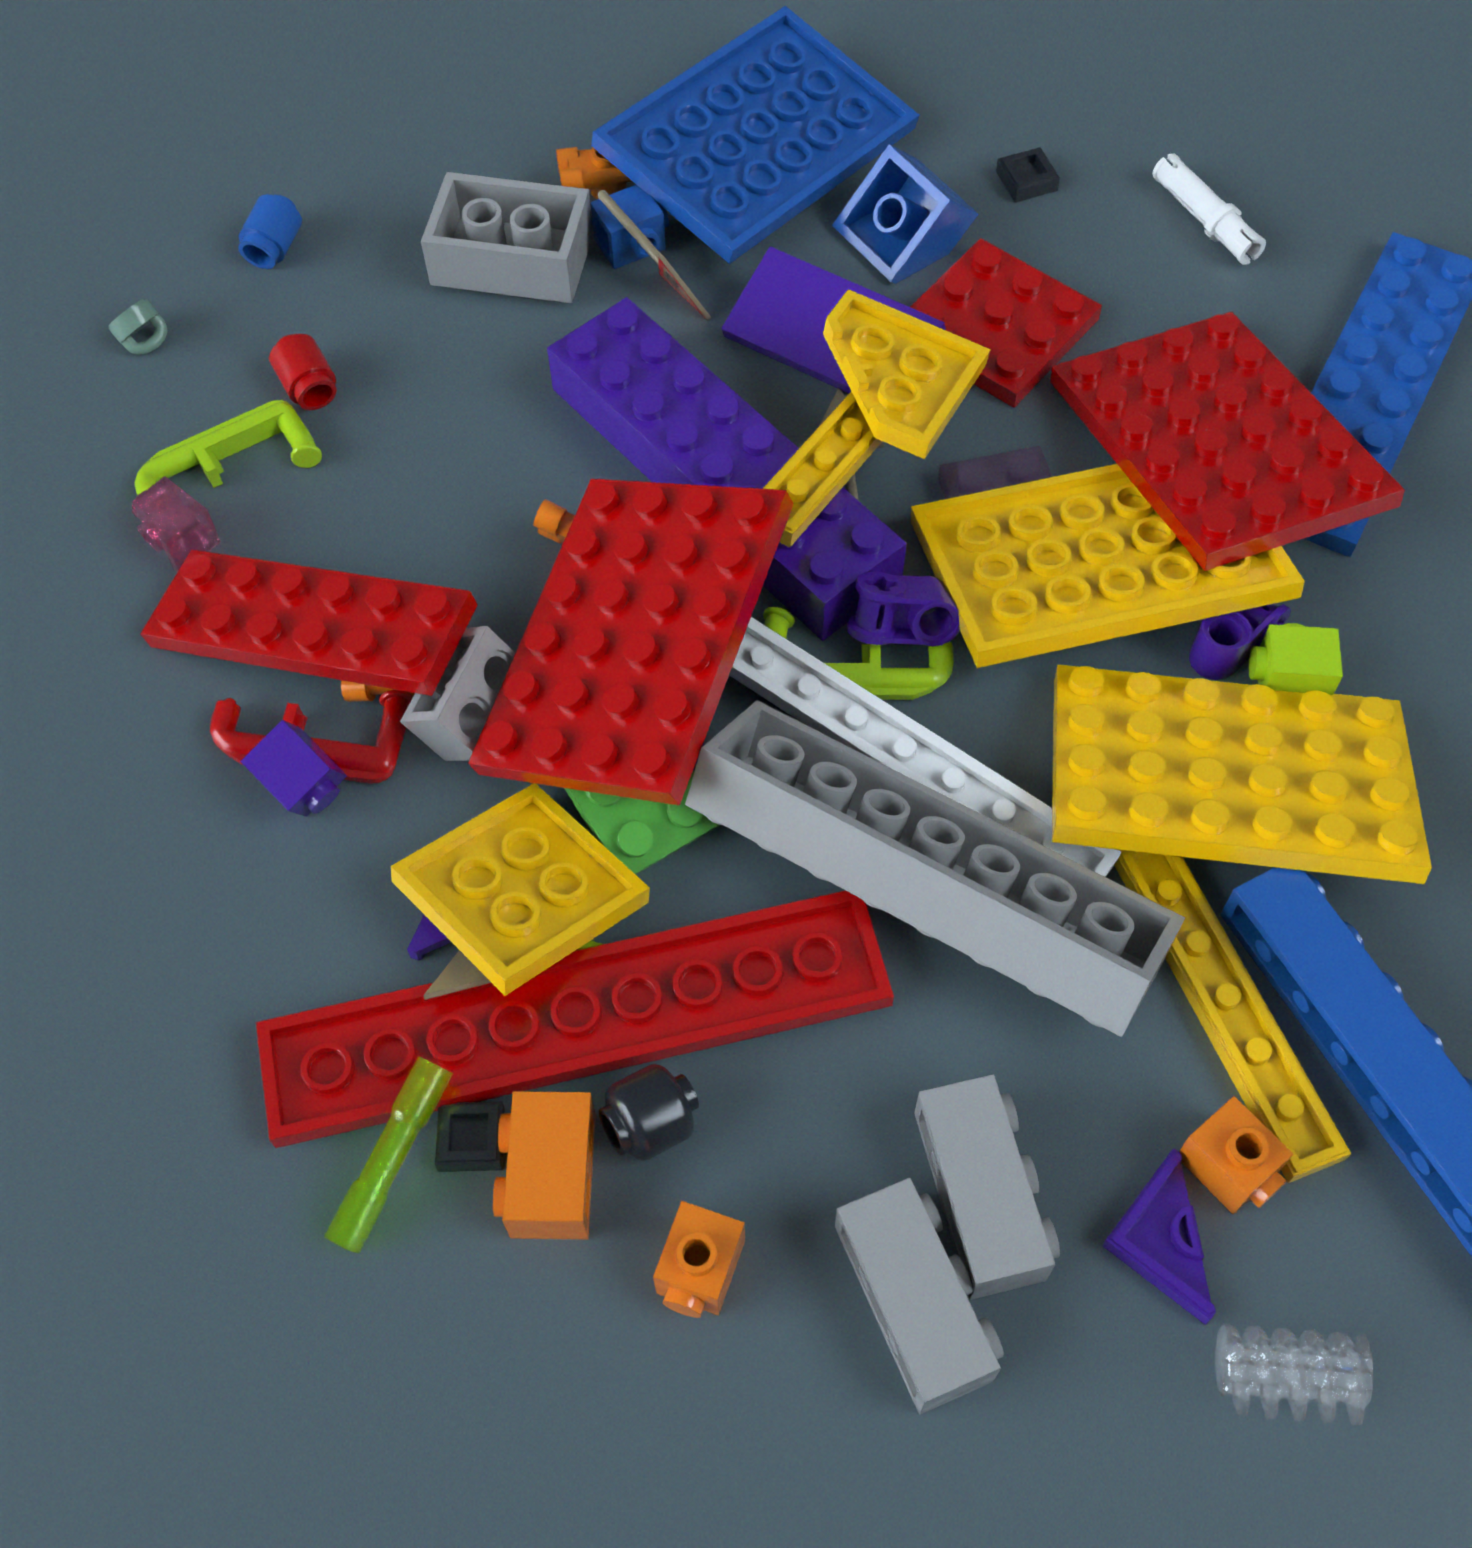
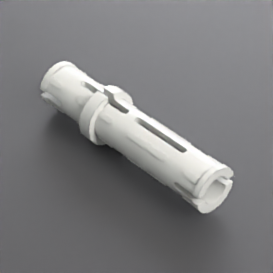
(1219, 219)

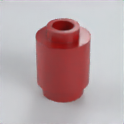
(303, 371)

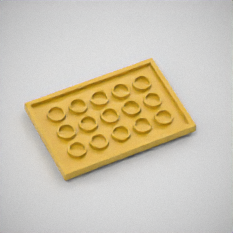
(1078, 566)
(1235, 774)

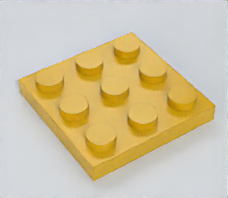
(519, 887)

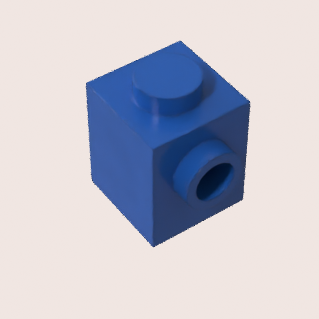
(613, 237)

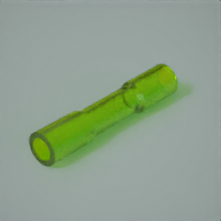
(370, 1190)

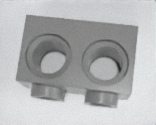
(464, 696)

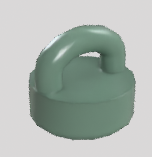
(133, 321)

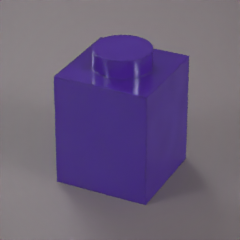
(295, 769)

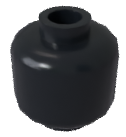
(648, 1112)

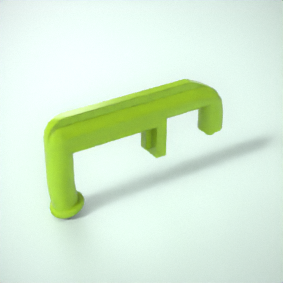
(229, 438)
(881, 682)

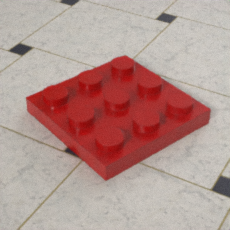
(1013, 312)

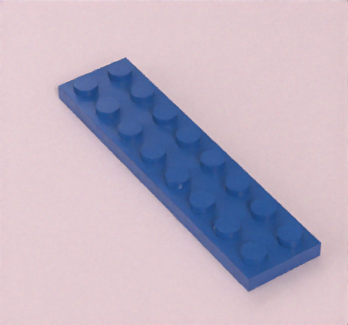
(1392, 353)

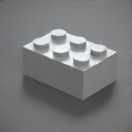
(508, 237)

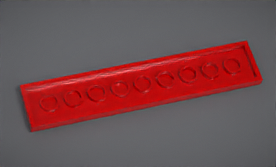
(576, 1019)

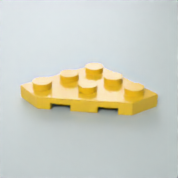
(901, 370)

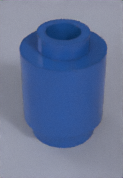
(269, 231)

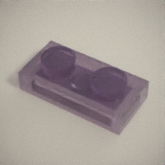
(993, 472)

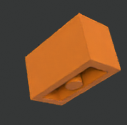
(547, 1165)

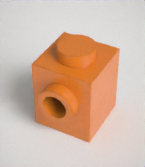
(1236, 1157)
(698, 1260)

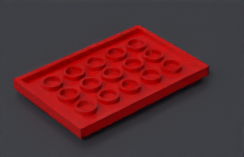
(1224, 440)
(633, 638)

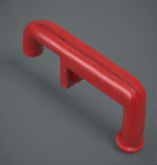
(357, 761)

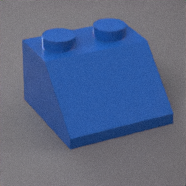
(903, 216)

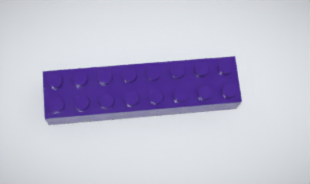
(694, 430)

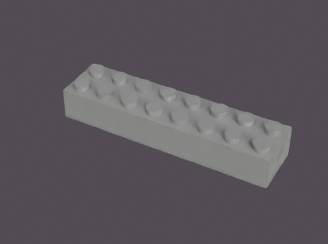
(935, 864)

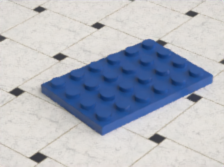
(755, 133)

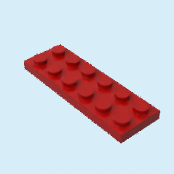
(311, 621)

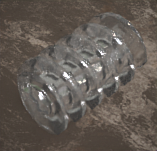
(1295, 1371)

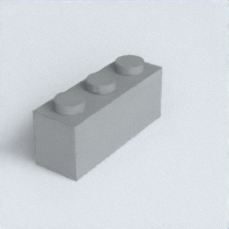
(986, 1186)
(918, 1295)

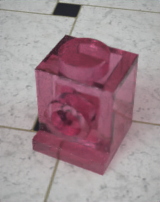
(174, 521)

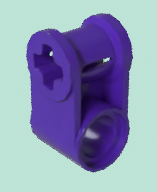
(893, 608)
(1227, 639)

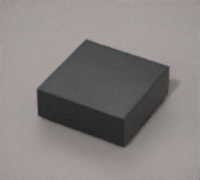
(1027, 174)
(468, 1137)

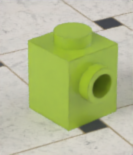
(1297, 659)

